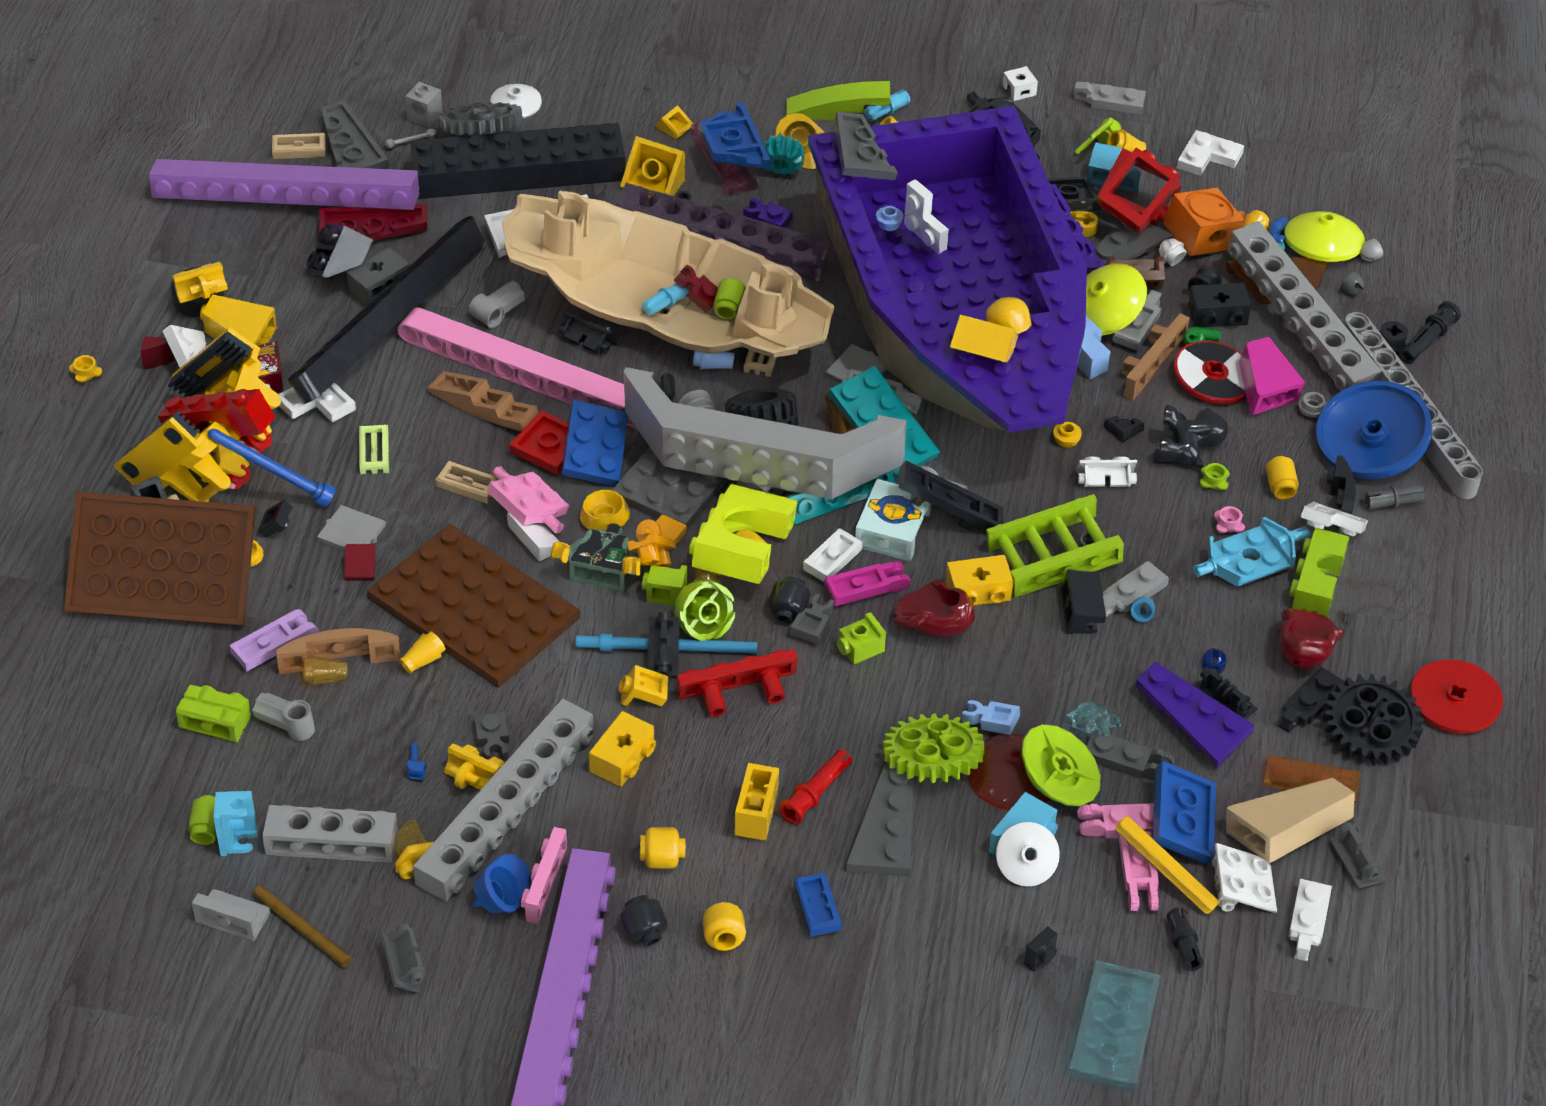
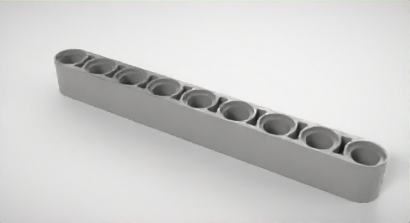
(1445, 449)

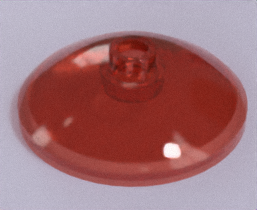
(1000, 776)

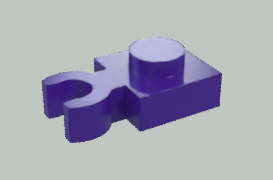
(770, 213)

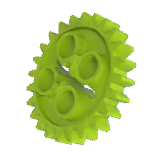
(933, 748)

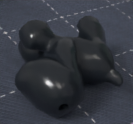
(1184, 449)

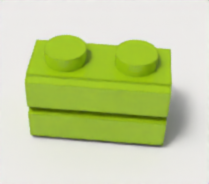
(213, 712)

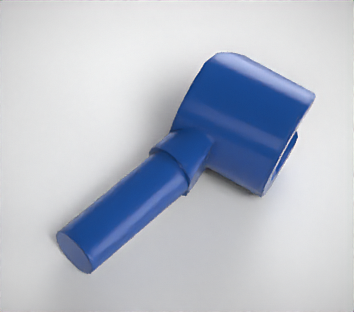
(416, 768)

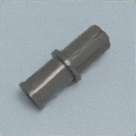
(1394, 496)

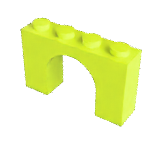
(736, 510)

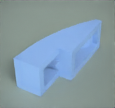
(1093, 354)

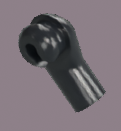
(668, 385)

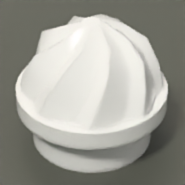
(1172, 251)

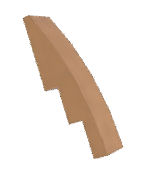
(479, 400)

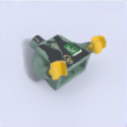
(599, 558)

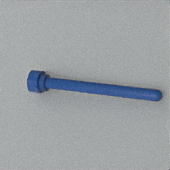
(320, 492)

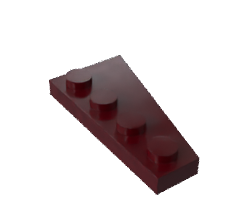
(377, 222)

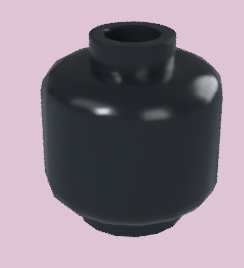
(788, 598)
(644, 920)

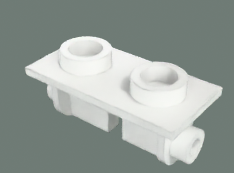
(1094, 470)

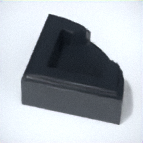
(1124, 428)

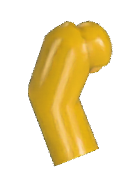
(409, 857)

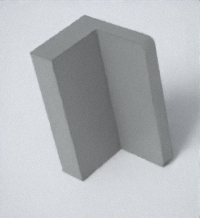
(230, 914)

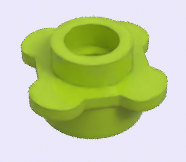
(1214, 476)

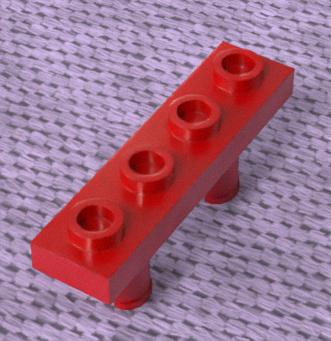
(726, 676)

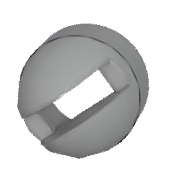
(1371, 250)

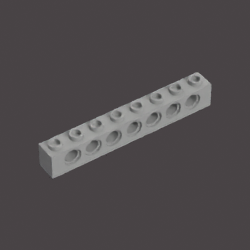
(1302, 307)
(504, 800)

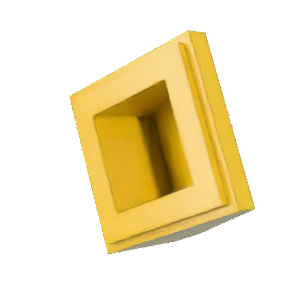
(674, 123)

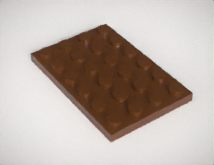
(160, 558)
(475, 604)

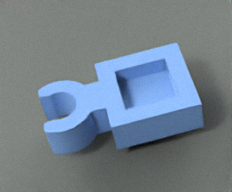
(994, 718)

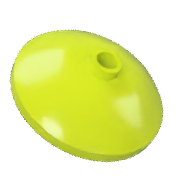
(1324, 236)
(1114, 296)

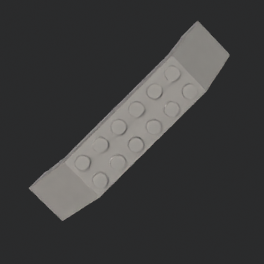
(758, 448)

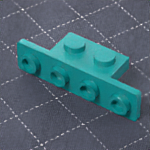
(812, 506)

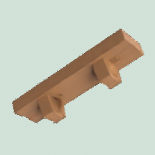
(1164, 342)

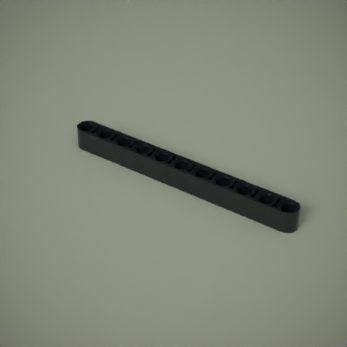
(386, 310)

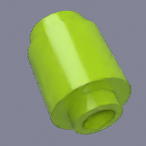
(728, 298)
(201, 821)

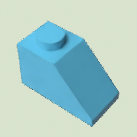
(1101, 163)
(1025, 810)

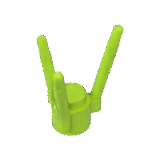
(1100, 134)

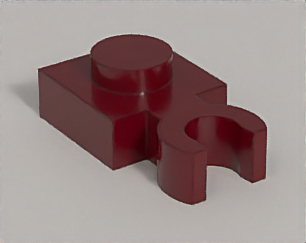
(700, 289)

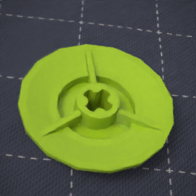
(1060, 765)

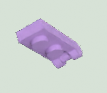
(263, 643)

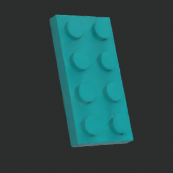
(870, 395)

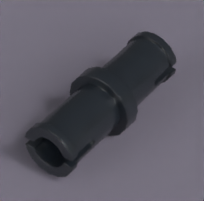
(1185, 939)

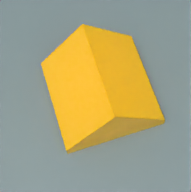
(655, 167)

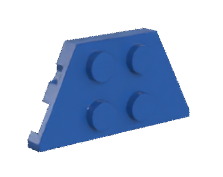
(734, 139)

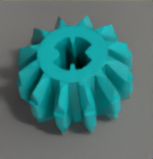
(785, 154)

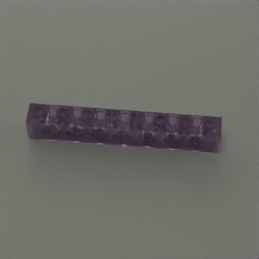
(780, 245)

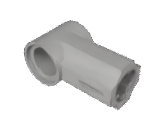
(492, 308)
(290, 716)

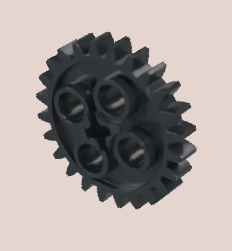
(1398, 733)

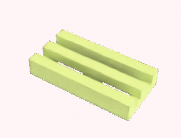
(374, 465)

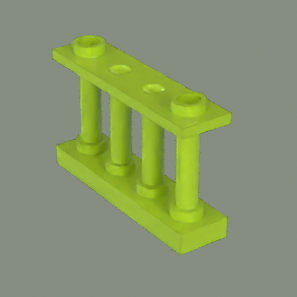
(1052, 569)

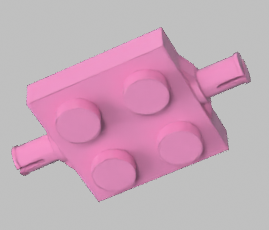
(528, 499)

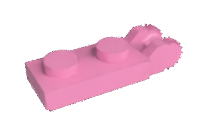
(1106, 817)
(1138, 875)

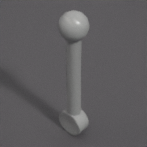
(430, 134)

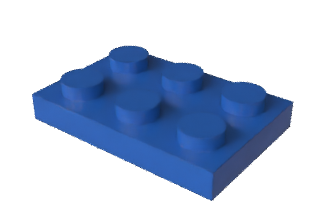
(594, 443)
(1184, 812)

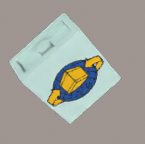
(890, 521)

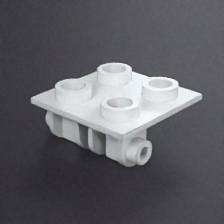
(1243, 879)

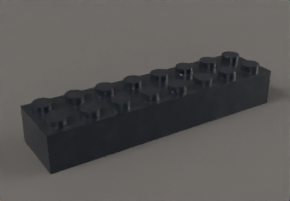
(518, 160)

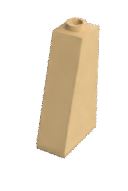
(1289, 818)

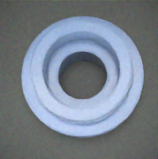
(889, 218)

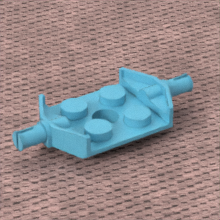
(1268, 543)

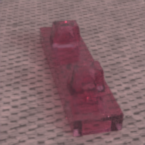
(732, 176)

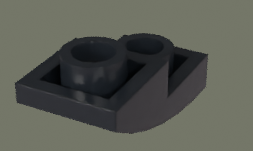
(1342, 484)

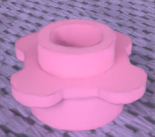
(1229, 520)

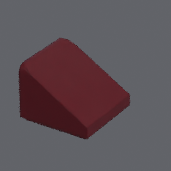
(156, 352)
(360, 562)

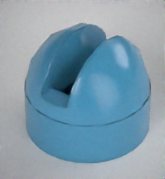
(1136, 609)

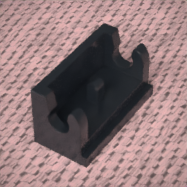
(1082, 601)

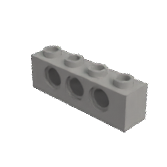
(330, 833)

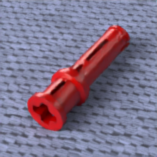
(808, 794)

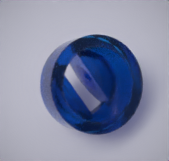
(1216, 654)

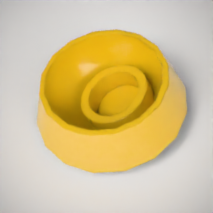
(603, 509)

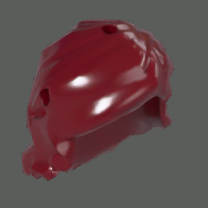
(935, 610)
(1306, 638)

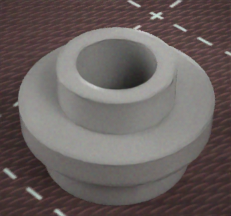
(1312, 404)

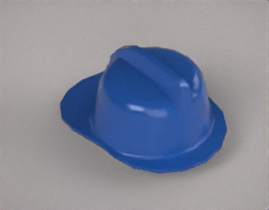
(502, 885)

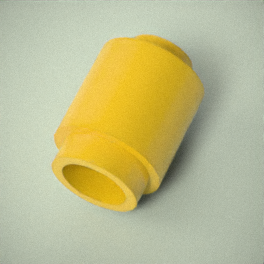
(1282, 477)

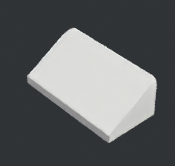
(534, 537)

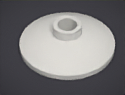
(519, 94)
(1012, 859)

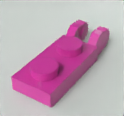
(866, 582)

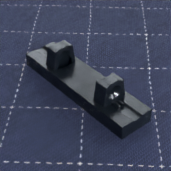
(948, 496)

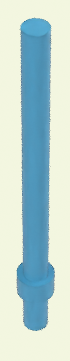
(607, 642)

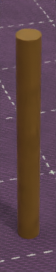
(302, 926)

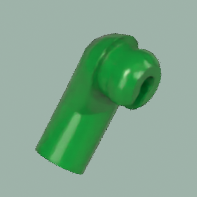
(1201, 334)

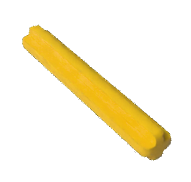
(1167, 865)

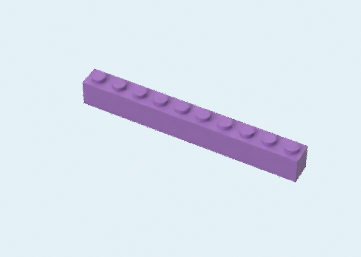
(284, 184)
(565, 980)

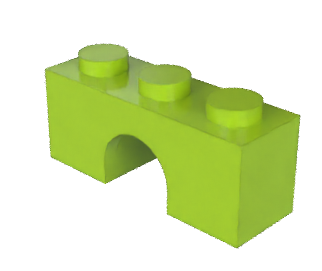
(1323, 556)

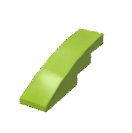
(848, 98)

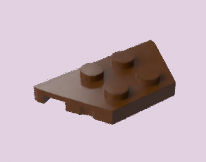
(1310, 268)

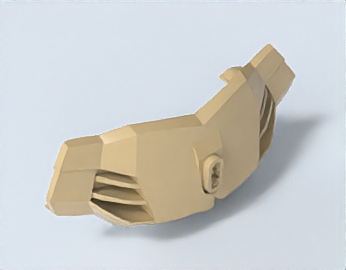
(619, 258)

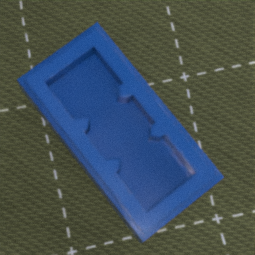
(817, 904)

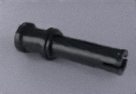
(1435, 326)

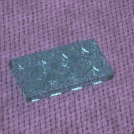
(1115, 1025)

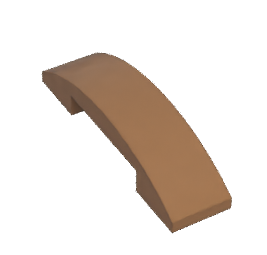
(338, 644)

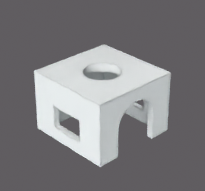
(1025, 82)

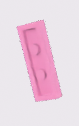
(544, 875)

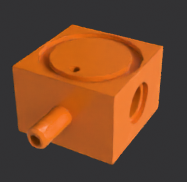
(1203, 220)

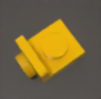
(643, 685)

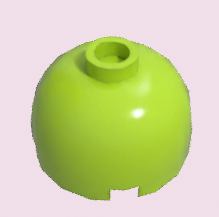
(704, 610)

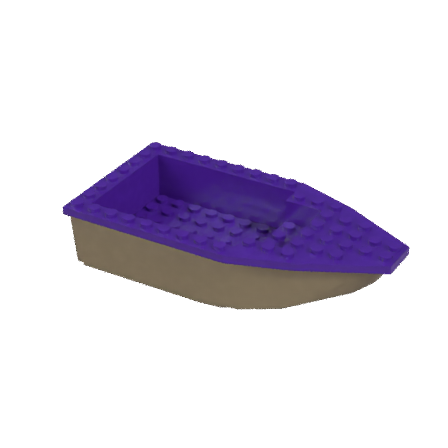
(1001, 243)

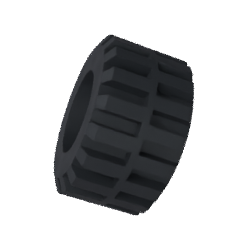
(765, 404)

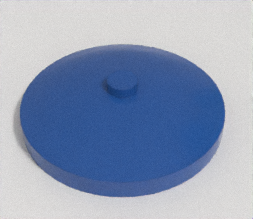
(1375, 428)

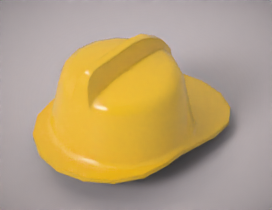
(800, 127)

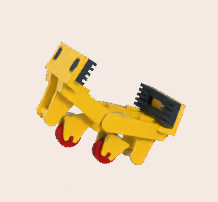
(175, 446)

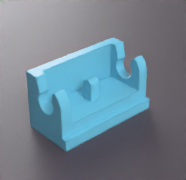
(234, 820)

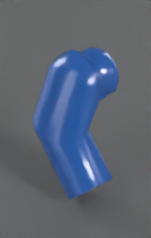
(1276, 227)

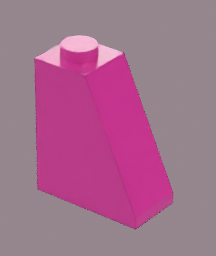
(1268, 377)

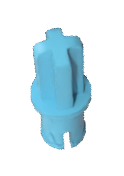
(897, 101)
(664, 299)

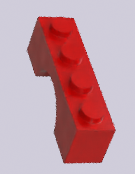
(241, 411)

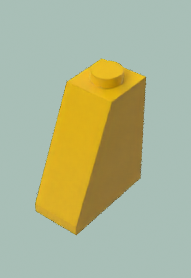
(248, 319)

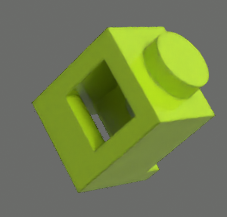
(664, 584)
(862, 639)

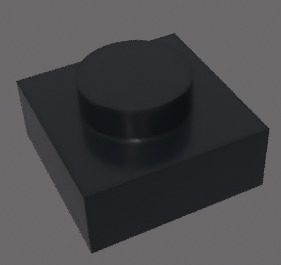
(275, 519)
(1041, 949)

